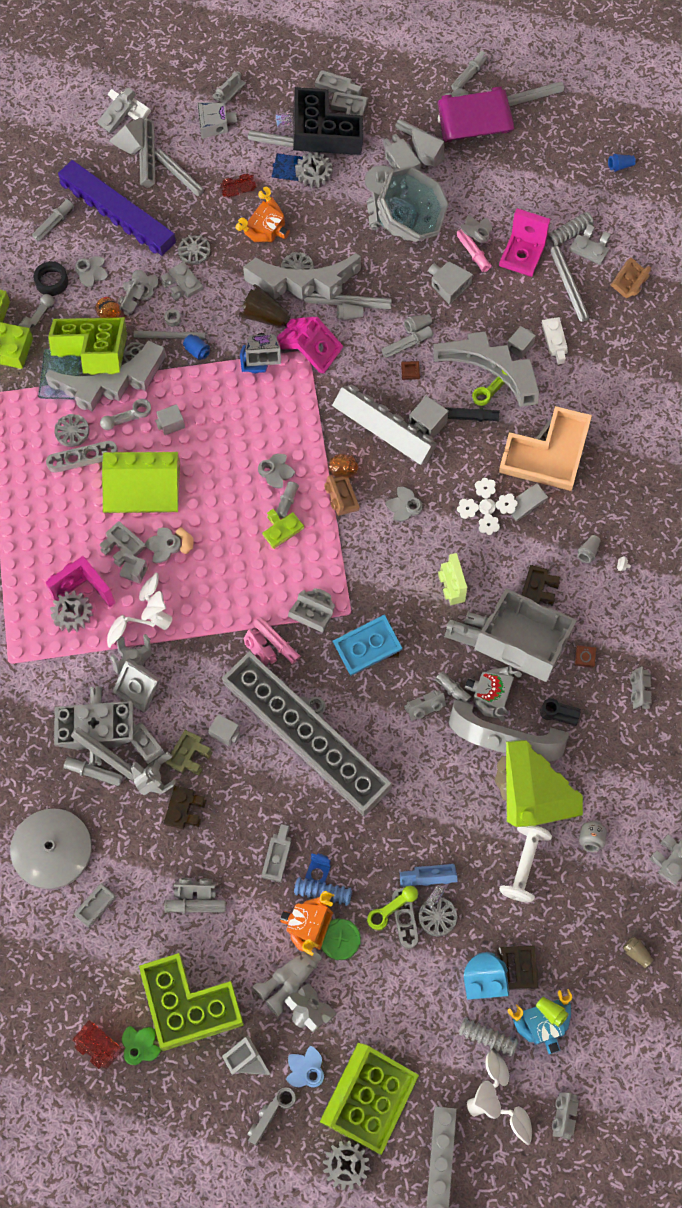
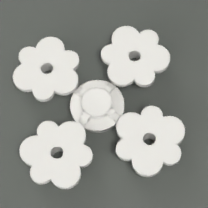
(487, 506)

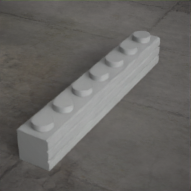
(147, 155)

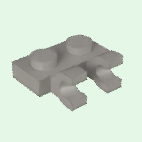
(589, 249)
(186, 281)
(123, 539)
(672, 867)

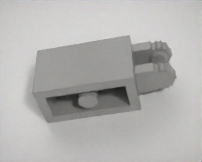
(400, 154)

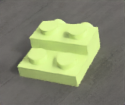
(453, 580)

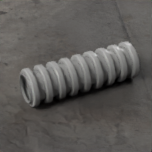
(570, 229)
(488, 1037)

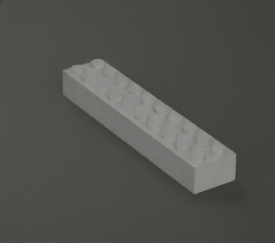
(307, 734)

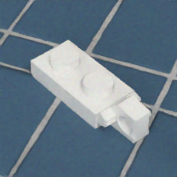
(138, 109)
(555, 338)

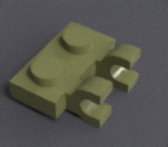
(184, 752)

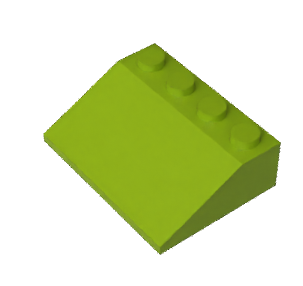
(140, 482)
(369, 1098)

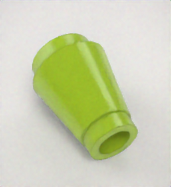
(553, 1012)

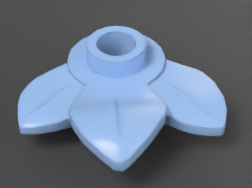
(303, 1066)

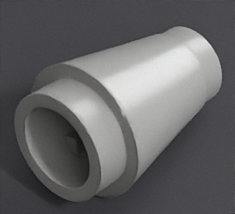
(349, 311)
(416, 323)
(589, 549)

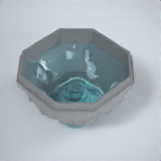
(411, 204)

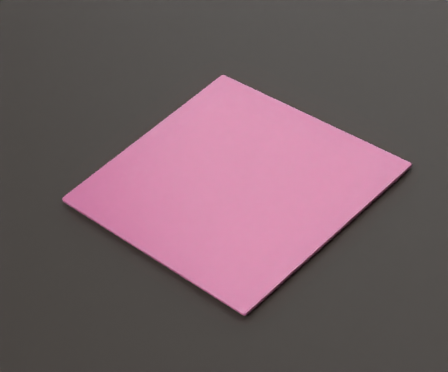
(223, 503)

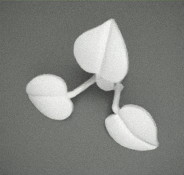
(152, 611)
(487, 1101)

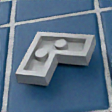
(349, 103)

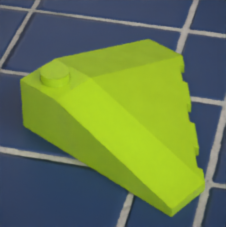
(535, 790)

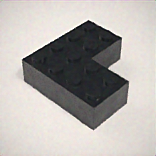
(324, 131)

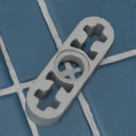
(402, 934)

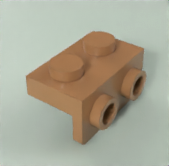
(630, 278)
(341, 494)

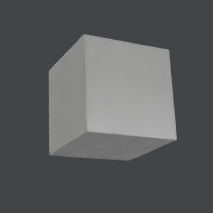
(429, 417)

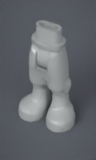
(291, 976)

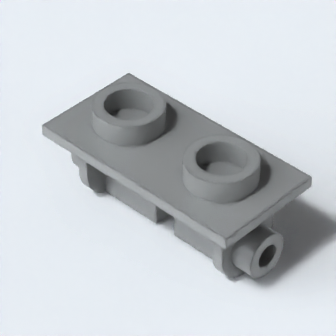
(229, 88)
(374, 219)
(133, 290)
(462, 633)
(640, 680)
(433, 702)
(187, 887)
(566, 1105)

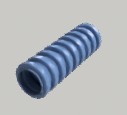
(315, 890)

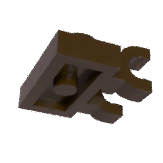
(535, 584)
(179, 808)

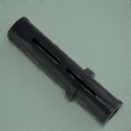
(473, 414)

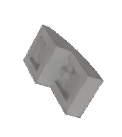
(528, 501)

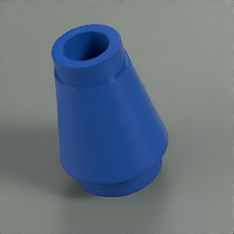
(619, 161)

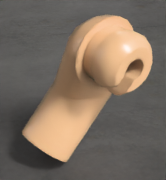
(187, 540)

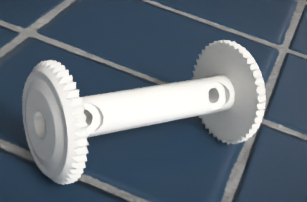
(518, 892)

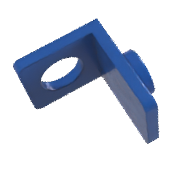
(253, 369)
(321, 862)

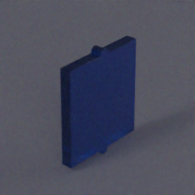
(285, 167)

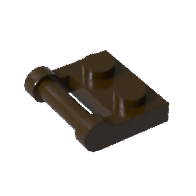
(524, 966)

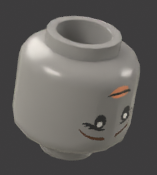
(592, 836)

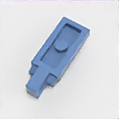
(429, 875)

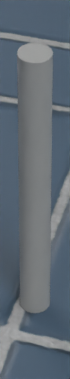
(167, 335)

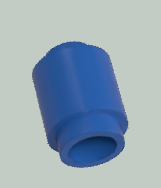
(196, 347)

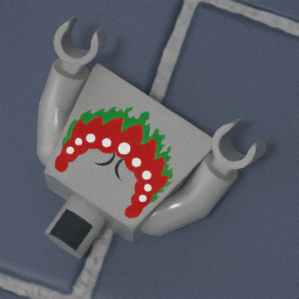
(493, 691)

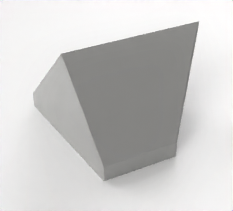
(130, 137)
(245, 1059)

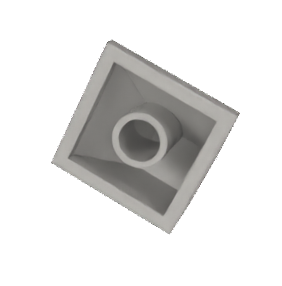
(428, 148)

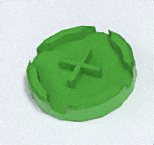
(341, 939)

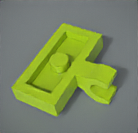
(281, 529)

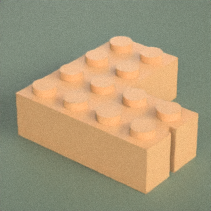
(549, 461)

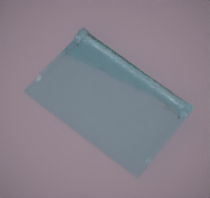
(65, 365)

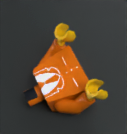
(265, 222)
(309, 922)

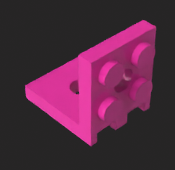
(527, 237)
(306, 336)
(73, 576)

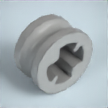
(171, 322)

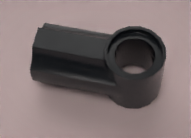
(562, 712)

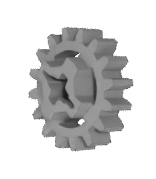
(313, 169)
(76, 604)
(355, 1178)

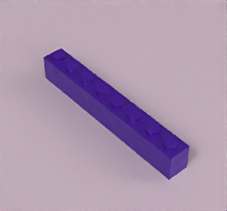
(117, 208)

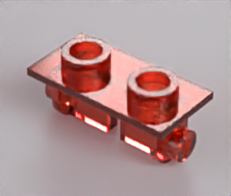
(243, 182)

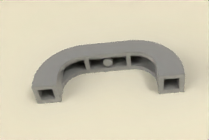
(494, 737)

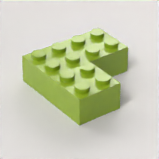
(14, 340)
(95, 340)
(183, 1015)

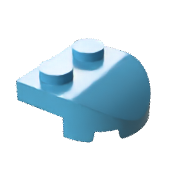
(486, 977)

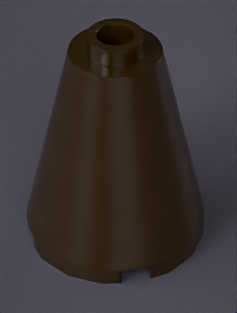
(264, 309)

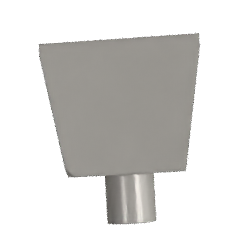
(449, 280)

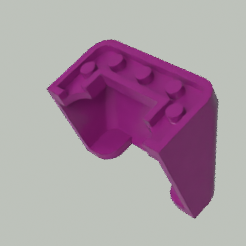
(475, 115)

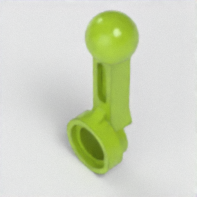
(489, 391)
(408, 894)

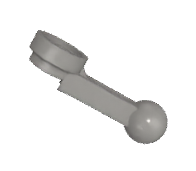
(46, 301)
(109, 422)

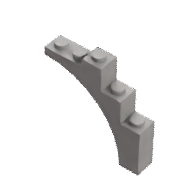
(302, 283)
(495, 359)
(89, 389)

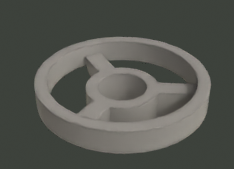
(130, 352)

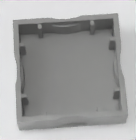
(525, 635)

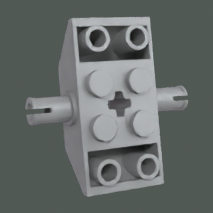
(112, 723)

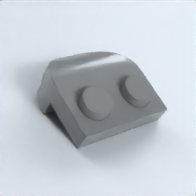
(313, 609)

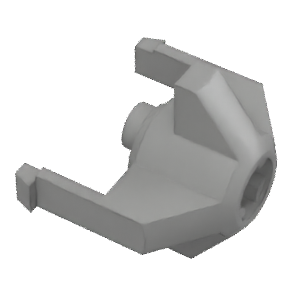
(138, 656)
(149, 779)

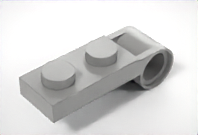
(267, 1114)

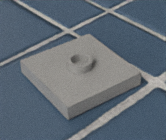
(136, 685)

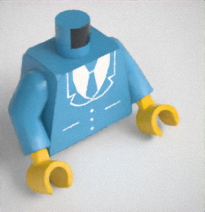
(537, 1029)

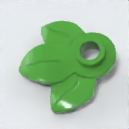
(140, 1042)

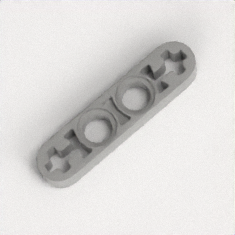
(81, 452)

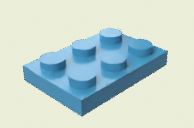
(367, 645)

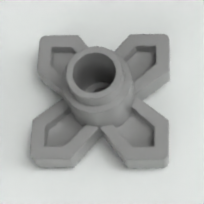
(308, 1009)

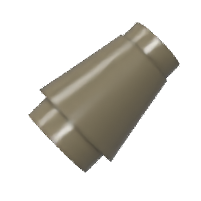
(636, 950)

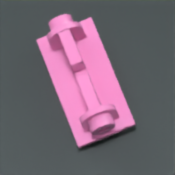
(255, 640)

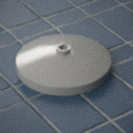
(53, 866)

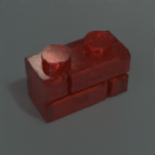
(97, 1045)

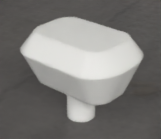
(622, 564)

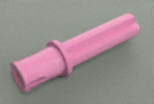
(477, 255)
(282, 646)

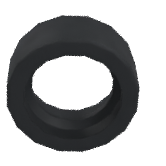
(46, 267)

